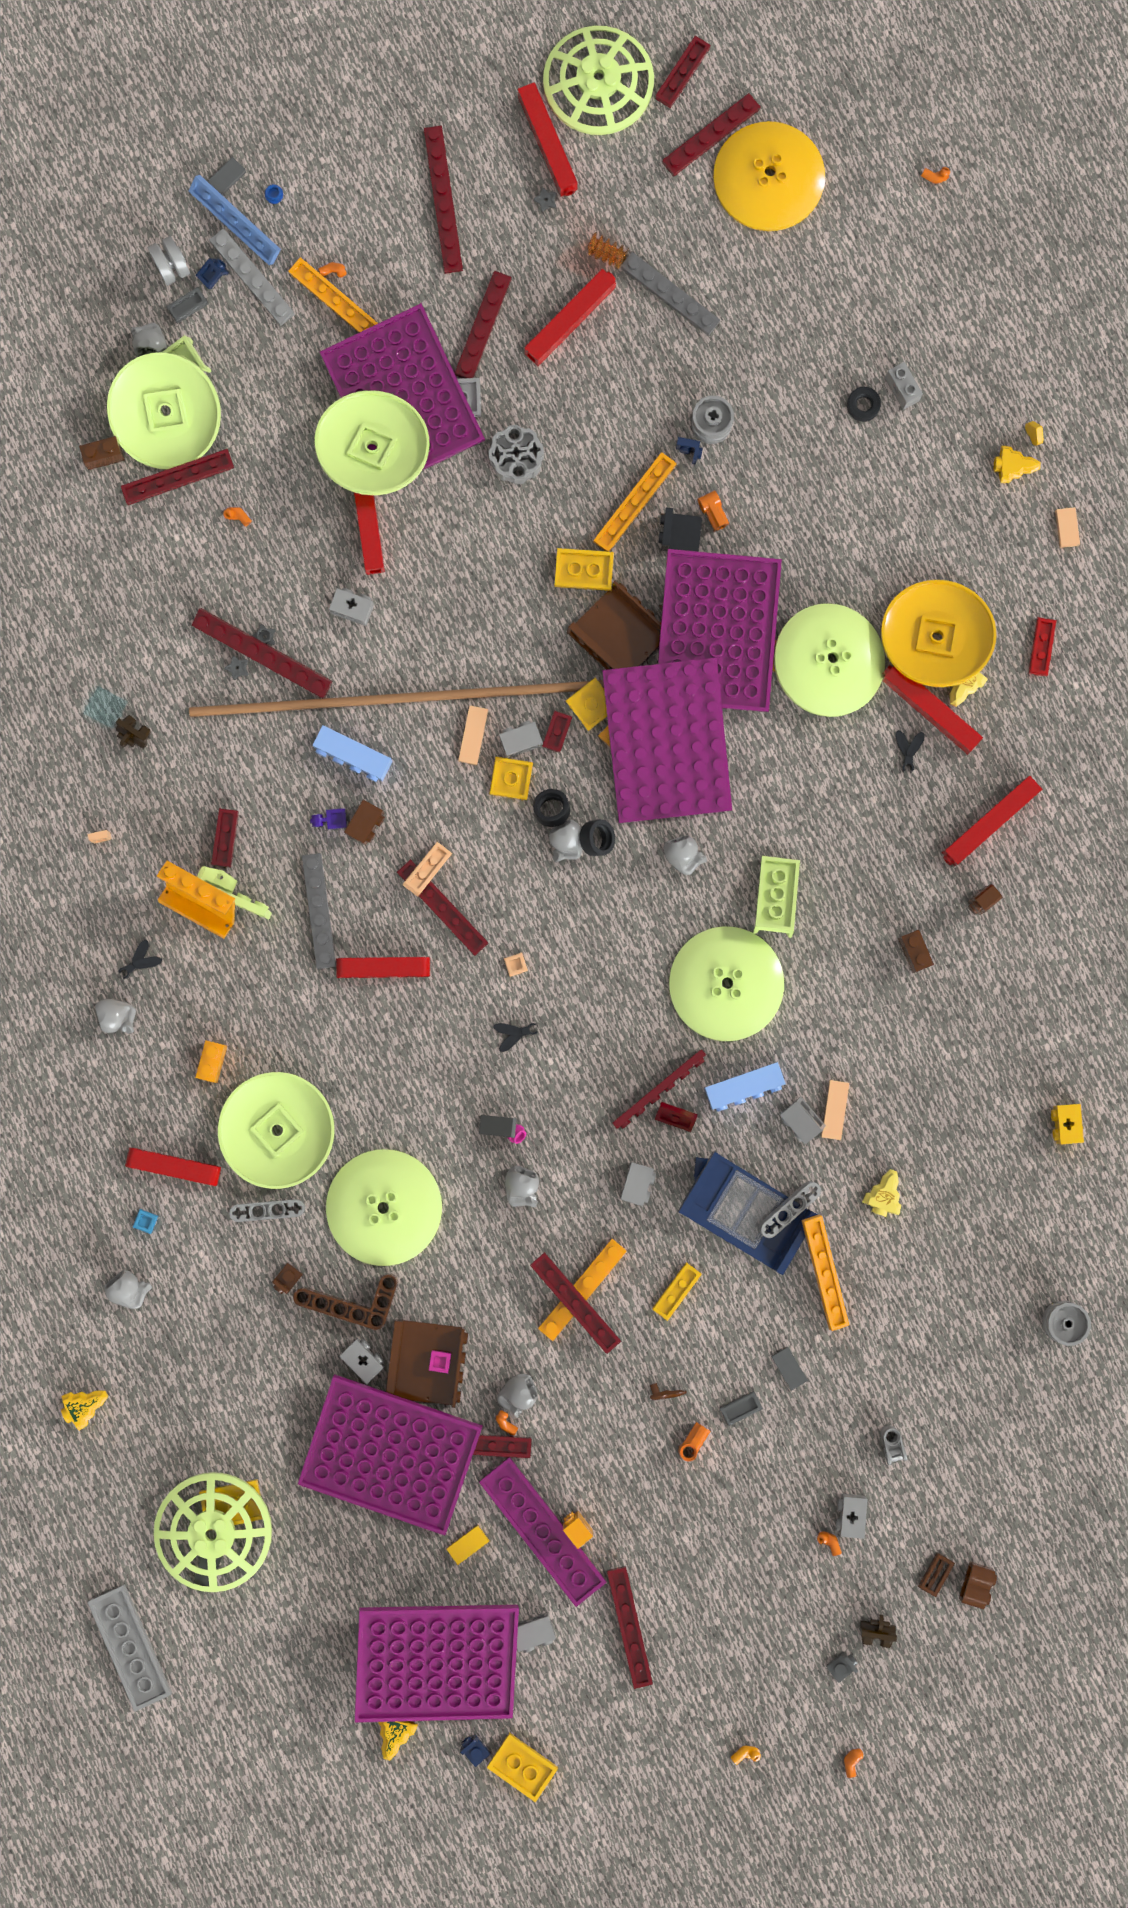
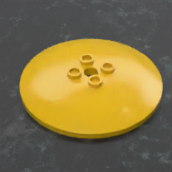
(766, 200)
(943, 609)

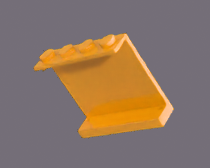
(197, 900)

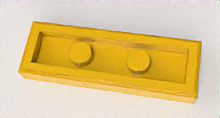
(676, 1291)

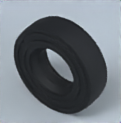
(863, 392)

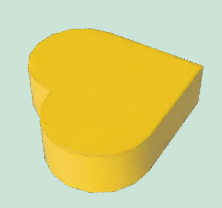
(1035, 432)

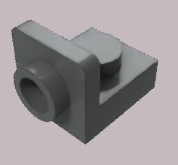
(842, 1666)

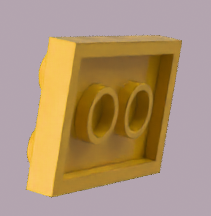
(584, 569)
(236, 1493)
(522, 1767)

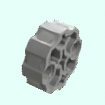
(529, 468)

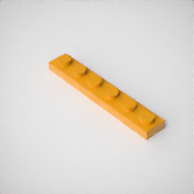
(331, 296)
(634, 502)
(825, 1272)
(585, 1285)

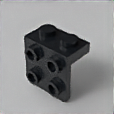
(680, 531)

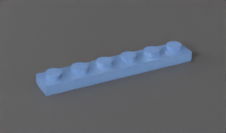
(234, 220)

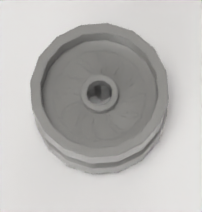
(169, 260)
(716, 409)
(1055, 1318)

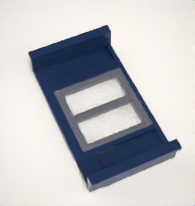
(735, 1203)

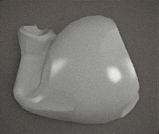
(148, 339)
(566, 841)
(684, 854)
(115, 1015)
(521, 1186)
(126, 1290)
(518, 1395)

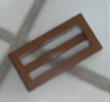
(930, 1569)

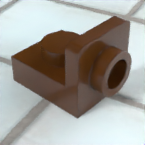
(286, 1279)

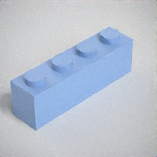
(352, 753)
(744, 1086)

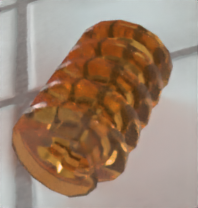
(607, 251)

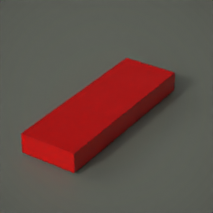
(1042, 646)

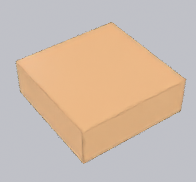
(100, 836)
(515, 964)

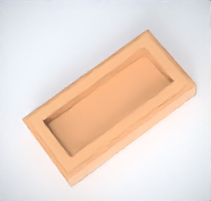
(1067, 527)

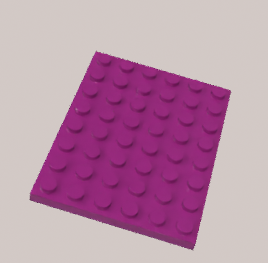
(408, 362)
(725, 612)
(667, 740)
(389, 1454)
(436, 1663)

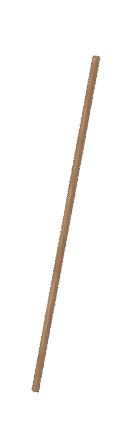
(387, 699)

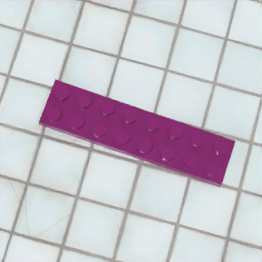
(542, 1531)

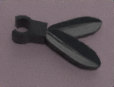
(909, 750)
(139, 961)
(515, 1034)

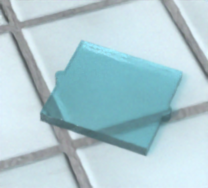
(105, 707)

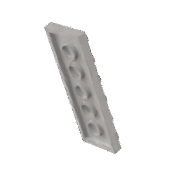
(129, 1647)

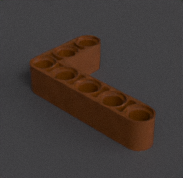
(348, 1314)

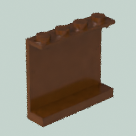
(617, 630)
(411, 1357)

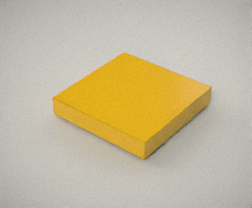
(589, 704)
(511, 778)

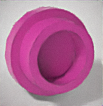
(520, 1134)

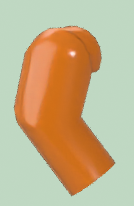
(936, 177)
(333, 267)
(237, 513)
(505, 1425)
(830, 1540)
(851, 1760)

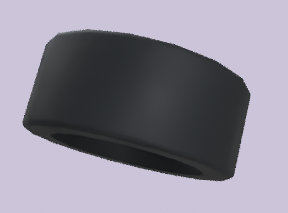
(546, 795)
(587, 841)

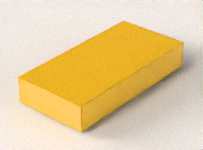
(467, 1544)

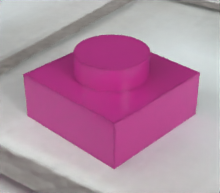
(440, 1361)

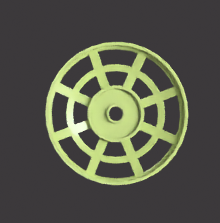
(595, 88)
(220, 1523)

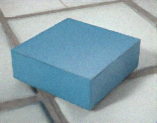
(145, 1221)

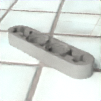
(787, 1206)
(267, 1210)

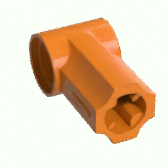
(712, 507)
(695, 1440)

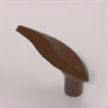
(657, 1395)

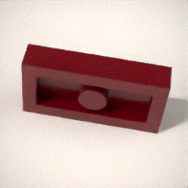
(557, 732)
(676, 1116)

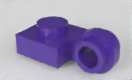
(335, 819)

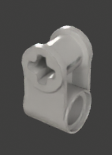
(894, 1448)

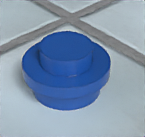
(274, 194)

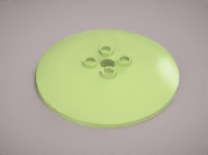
(137, 416)
(377, 420)
(804, 665)
(698, 987)
(248, 1123)
(412, 1203)

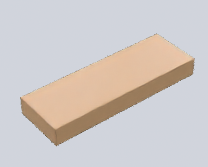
(473, 735)
(427, 869)
(835, 1109)

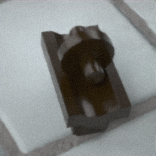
(130, 735)
(878, 1630)

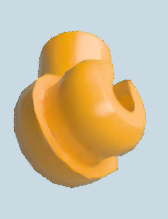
(746, 1752)

